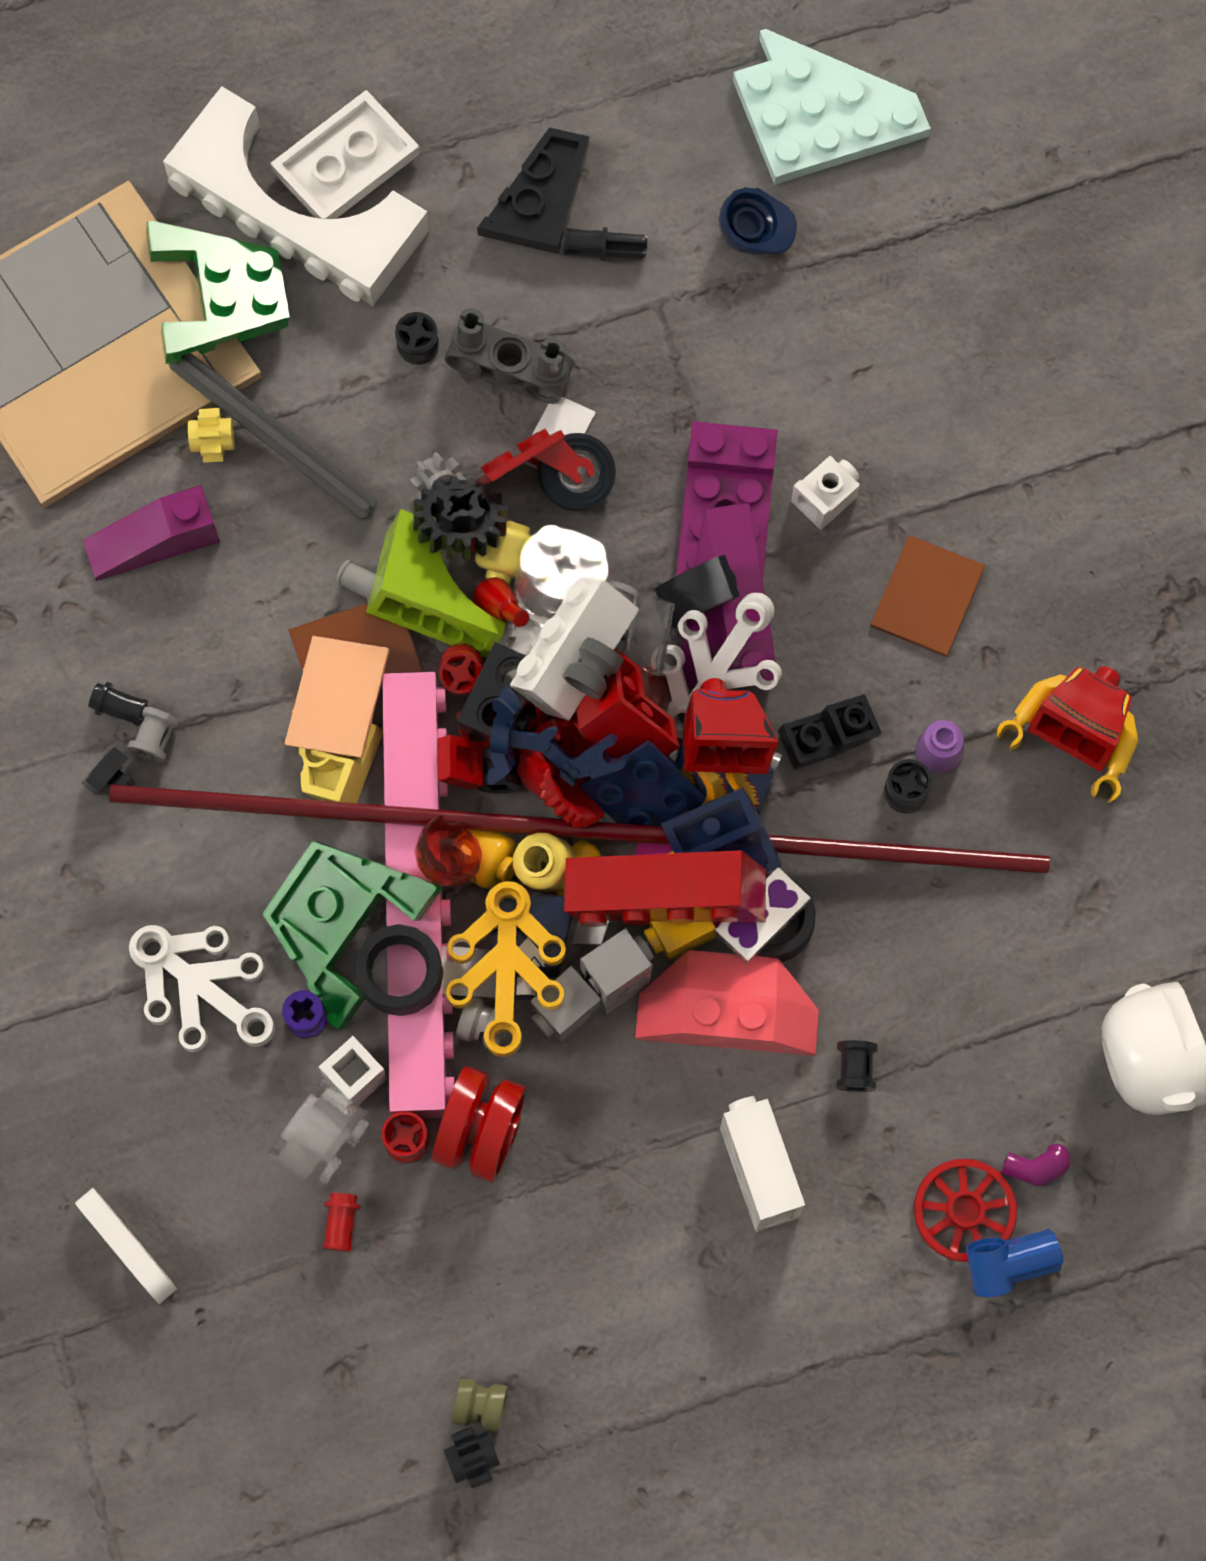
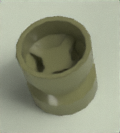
(479, 1404)

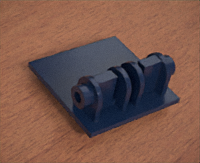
(645, 789)

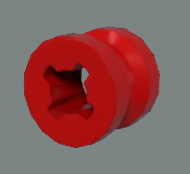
(458, 677)

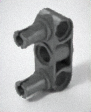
(479, 347)

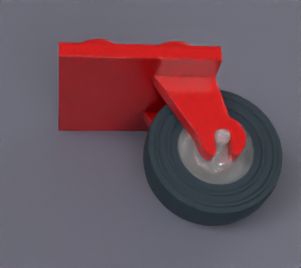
(572, 468)

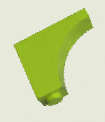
(419, 593)

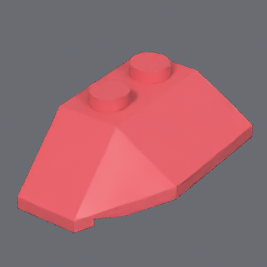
(728, 1005)

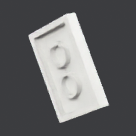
(345, 158)

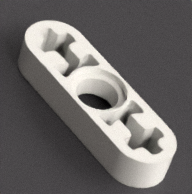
(126, 1245)

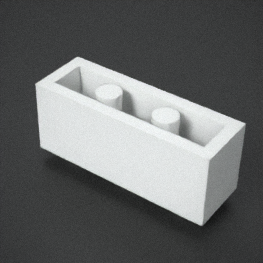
(588, 610)

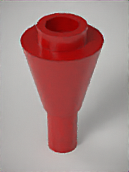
(498, 600)

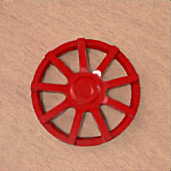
(964, 1208)

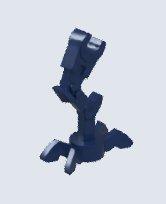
(504, 737)

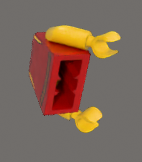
(1082, 717)

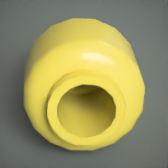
(505, 559)
(531, 861)

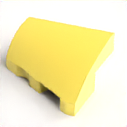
(338, 776)

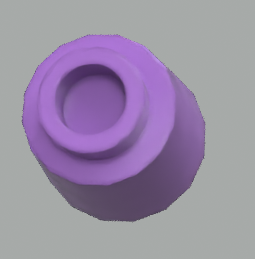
(940, 746)

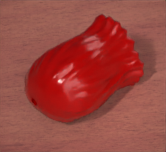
(544, 780)

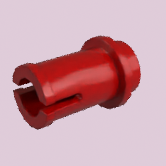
(340, 1221)

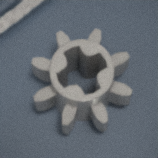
(436, 469)

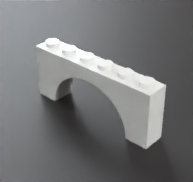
(353, 252)

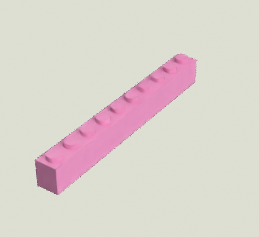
(411, 780)

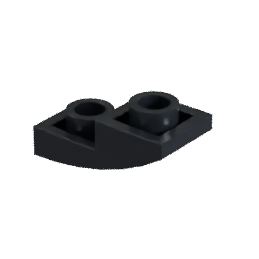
(700, 589)
(829, 732)

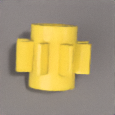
(211, 435)

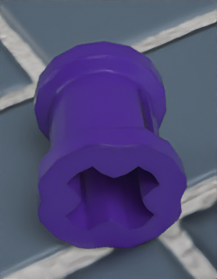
(304, 1000)

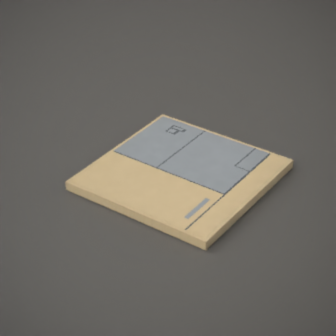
(86, 346)

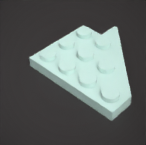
(821, 111)

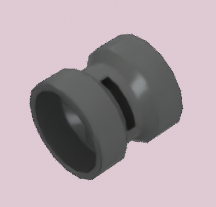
(595, 664)

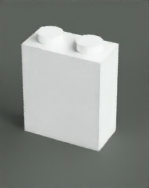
(761, 1163)

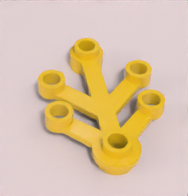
(505, 960)

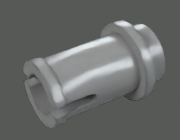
(355, 579)

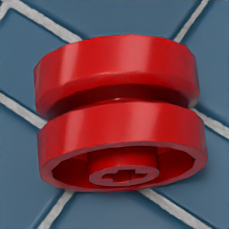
(474, 1122)

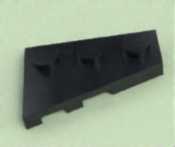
(541, 196)

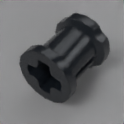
(856, 1066)

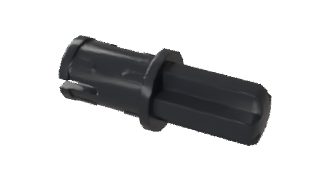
(604, 243)

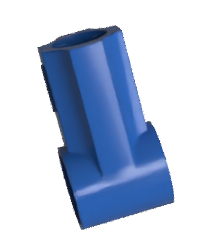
(1001, 1263)

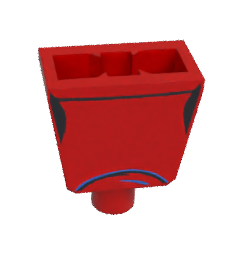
(726, 731)

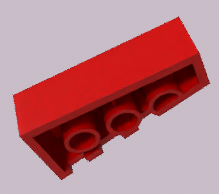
(665, 888)

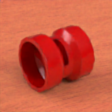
(400, 1130)

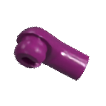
(1041, 1169)

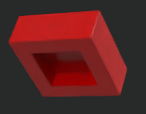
(460, 762)

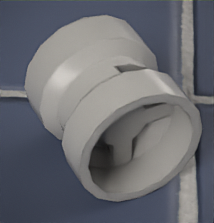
(474, 1022)

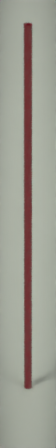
(561, 828)

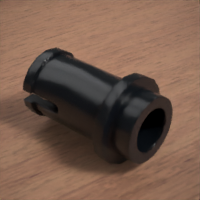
(117, 703)

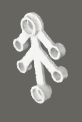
(717, 668)
(195, 981)

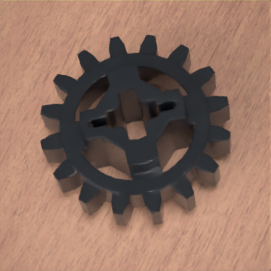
(460, 518)

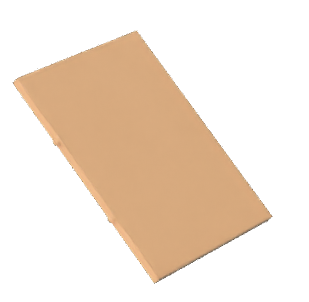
(337, 696)

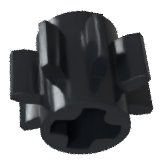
(471, 1457)

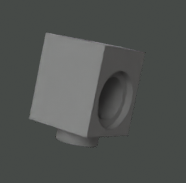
(578, 1007)

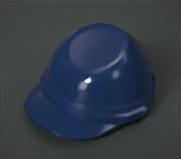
(757, 222)

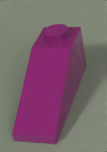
(153, 534)

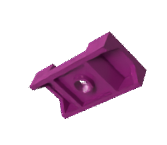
(726, 469)

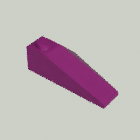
(731, 533)

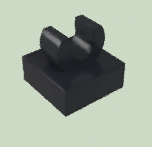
(108, 772)

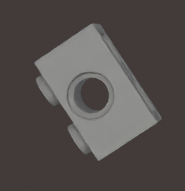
(618, 969)

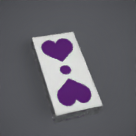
(783, 903)

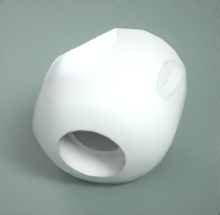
(1155, 1050)

